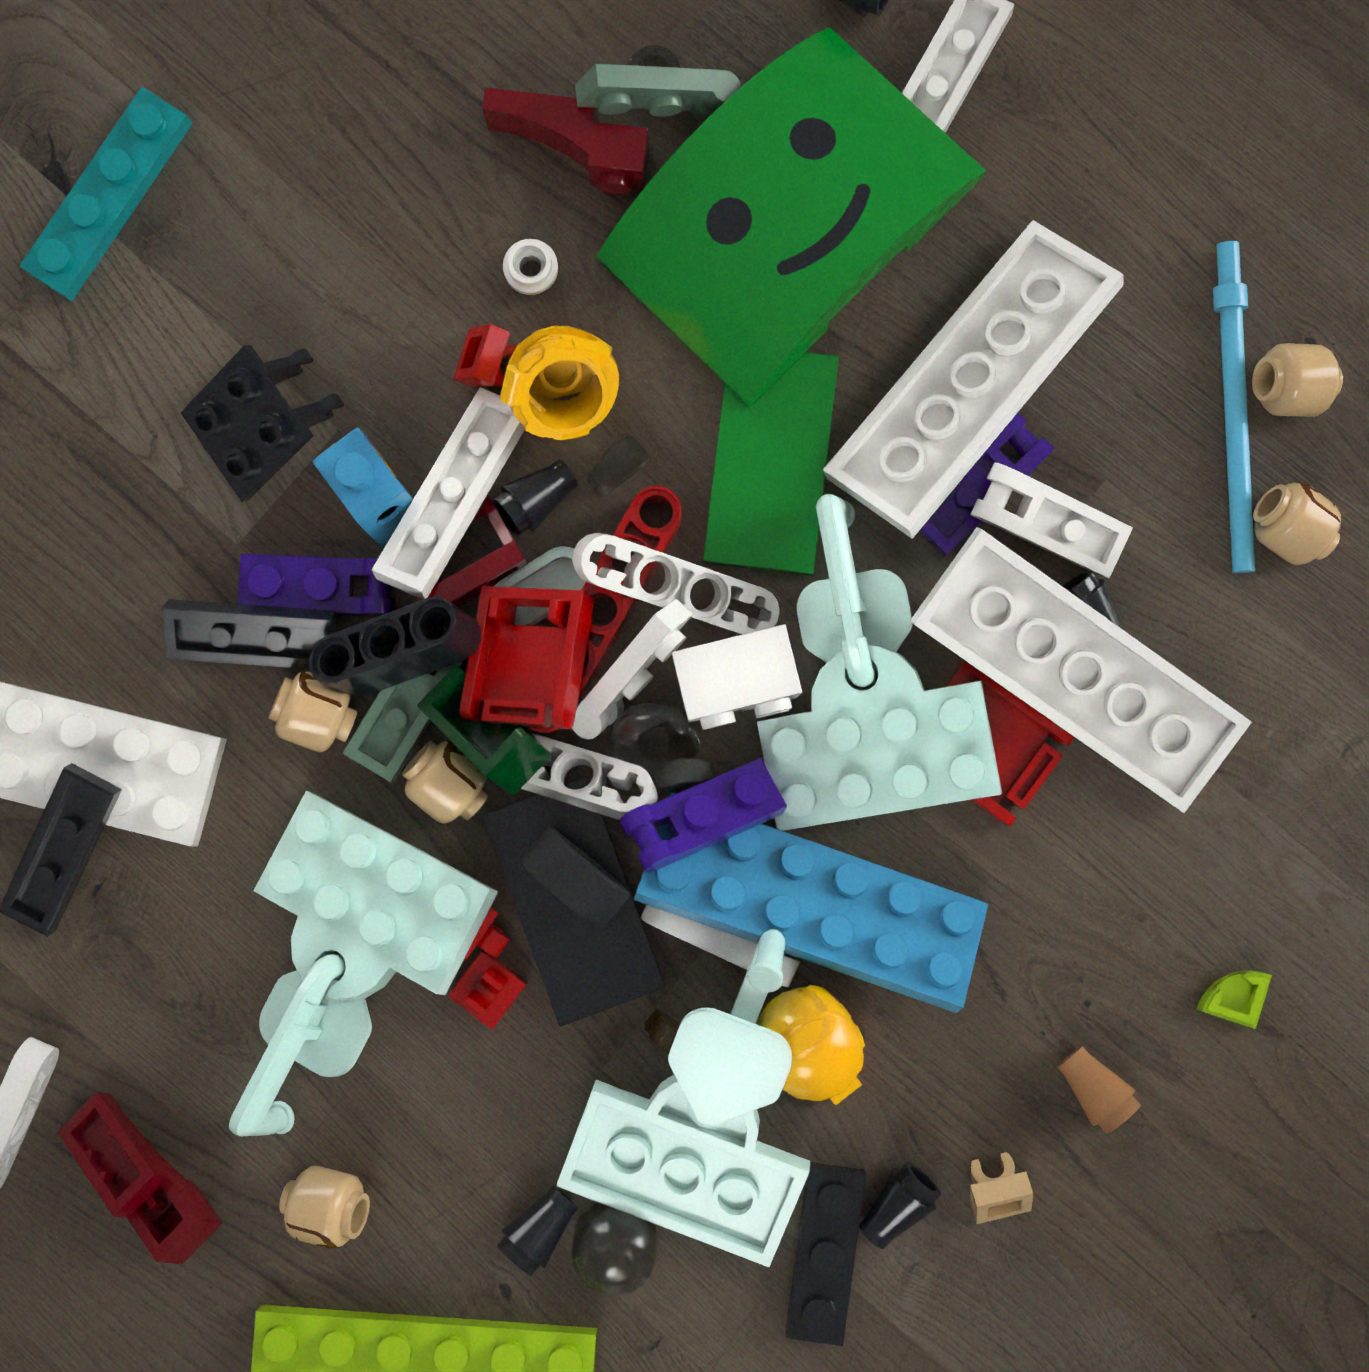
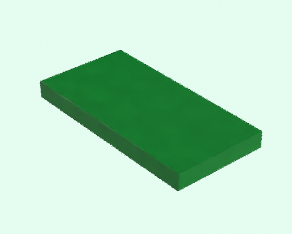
(772, 471)

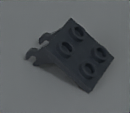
(249, 422)

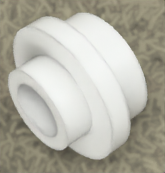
(526, 251)

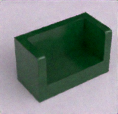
(500, 751)

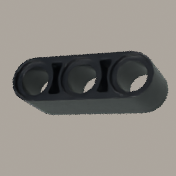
(371, 643)

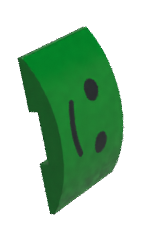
(785, 210)

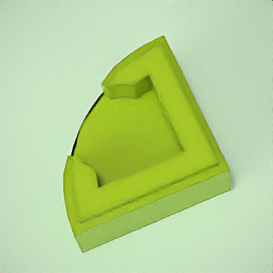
(1237, 997)

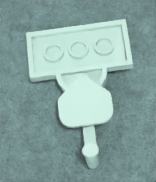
(881, 744)
(384, 914)
(693, 1147)

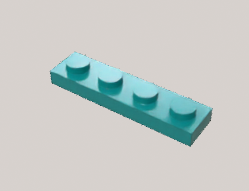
(106, 194)

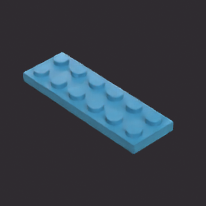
(828, 910)

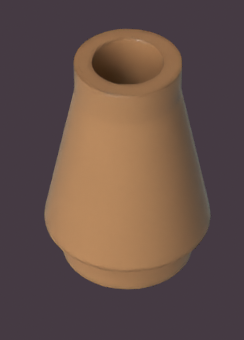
(1099, 1091)

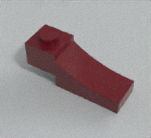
(610, 152)
(138, 1181)

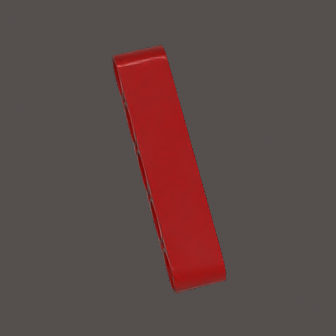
(634, 530)

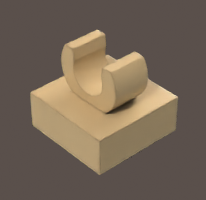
(999, 1196)

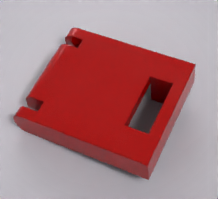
(523, 670)
(1018, 744)

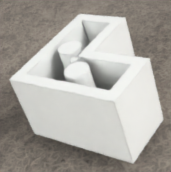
(737, 675)

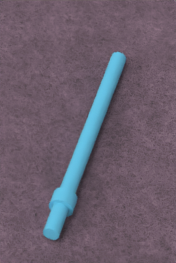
(1230, 300)

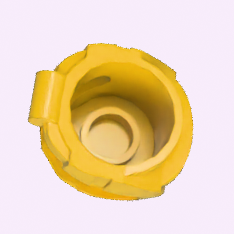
(555, 365)
(822, 1043)

